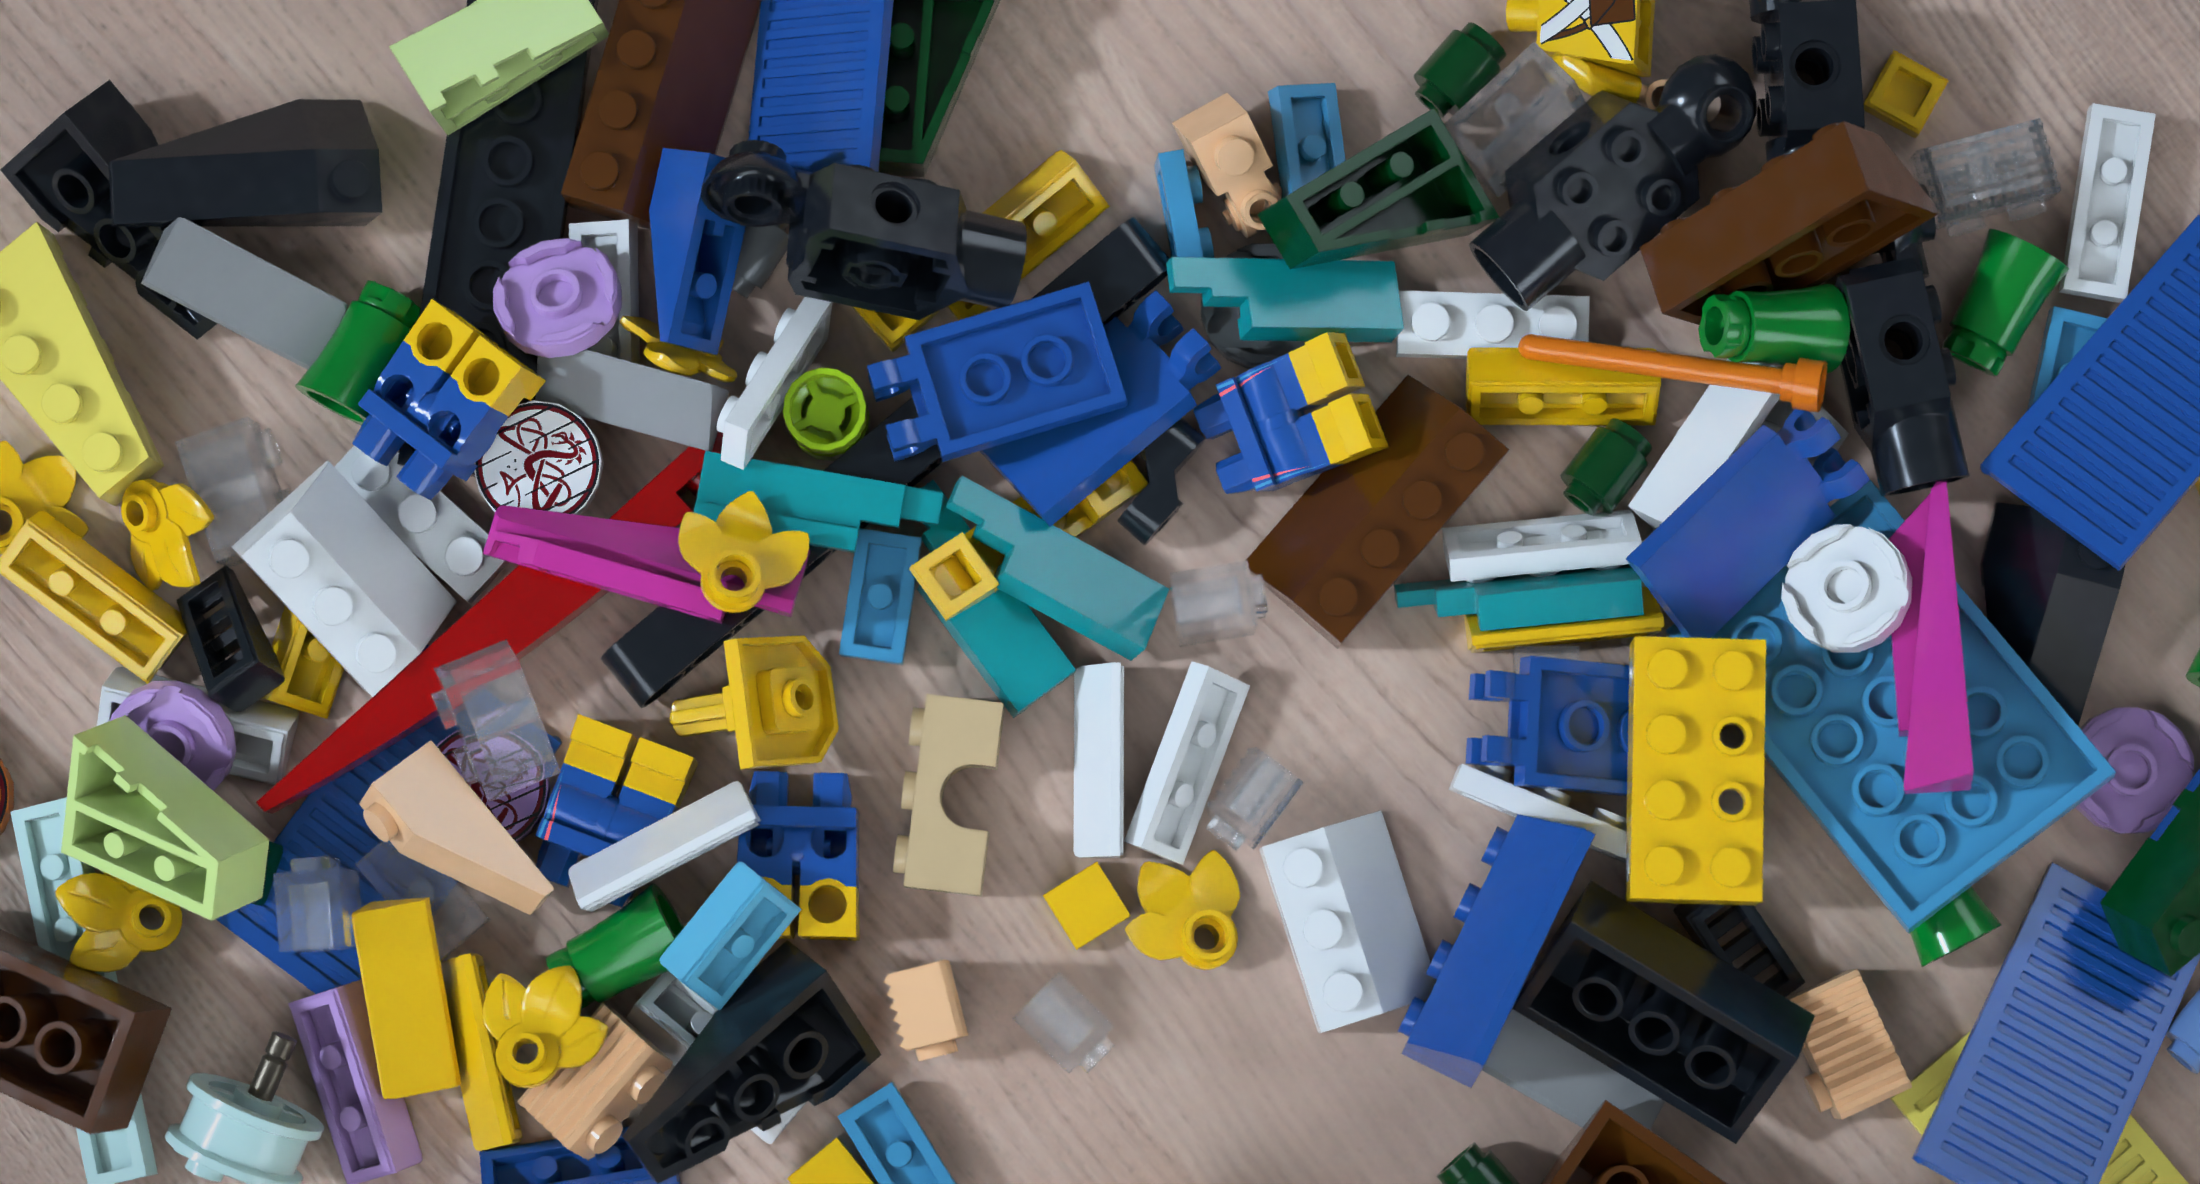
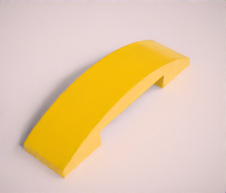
(964, 568)

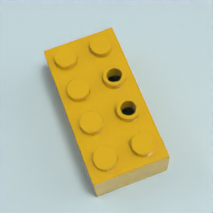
(1677, 768)

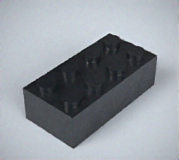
(1664, 1012)

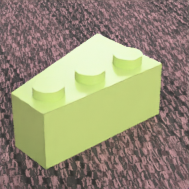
(493, 53)
(158, 824)

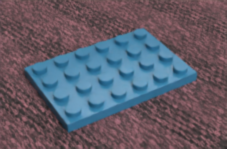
(1841, 752)

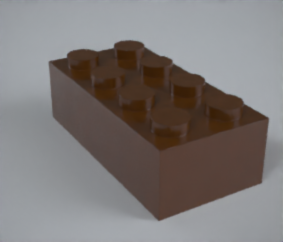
(73, 1038)

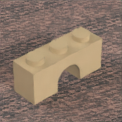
(951, 738)

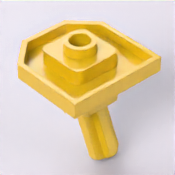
(775, 703)

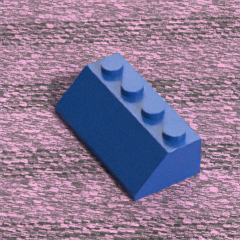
(1495, 947)

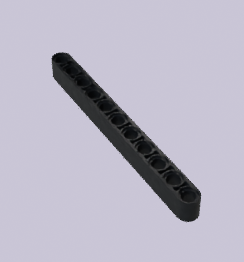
(674, 643)

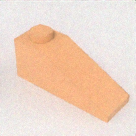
(446, 826)

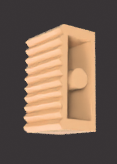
(927, 1009)
(1848, 1048)
(589, 1102)

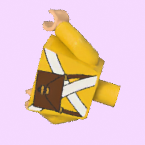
(1594, 42)

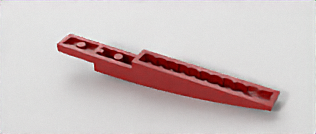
(520, 609)

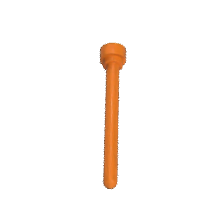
(1796, 383)

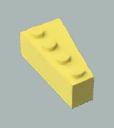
(65, 369)

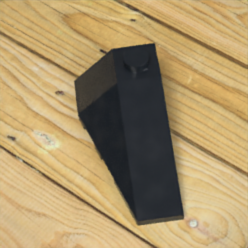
(272, 168)
(2048, 600)
(768, 1050)

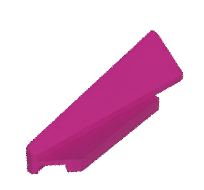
(619, 558)
(1930, 655)

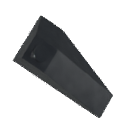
(68, 186)

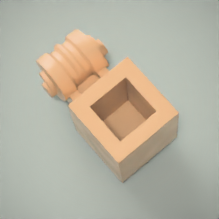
(1230, 160)

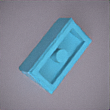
(729, 935)

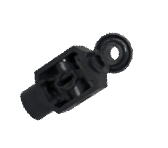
(1812, 39)
(1612, 179)
(871, 234)
(1894, 403)

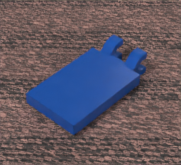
(1002, 375)
(1071, 461)
(1745, 523)
(1561, 724)

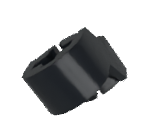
(1159, 499)

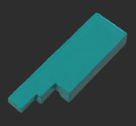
(1297, 302)
(814, 500)
(1063, 573)
(1531, 599)
(1000, 633)

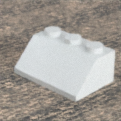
(1707, 438)
(347, 578)
(1348, 921)

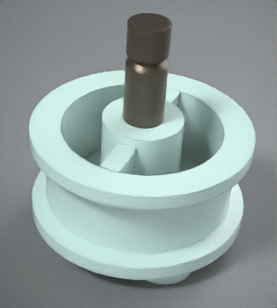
(245, 1127)

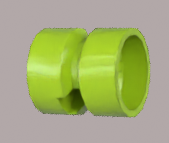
(826, 413)

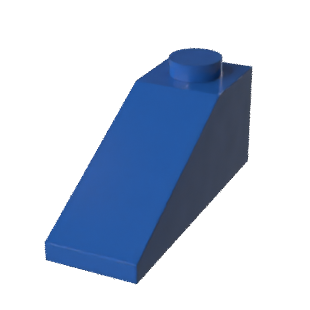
(691, 253)

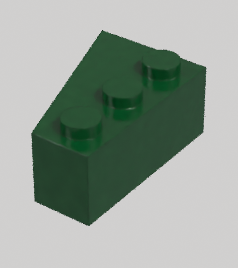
(926, 71)
(1383, 199)
(2157, 895)

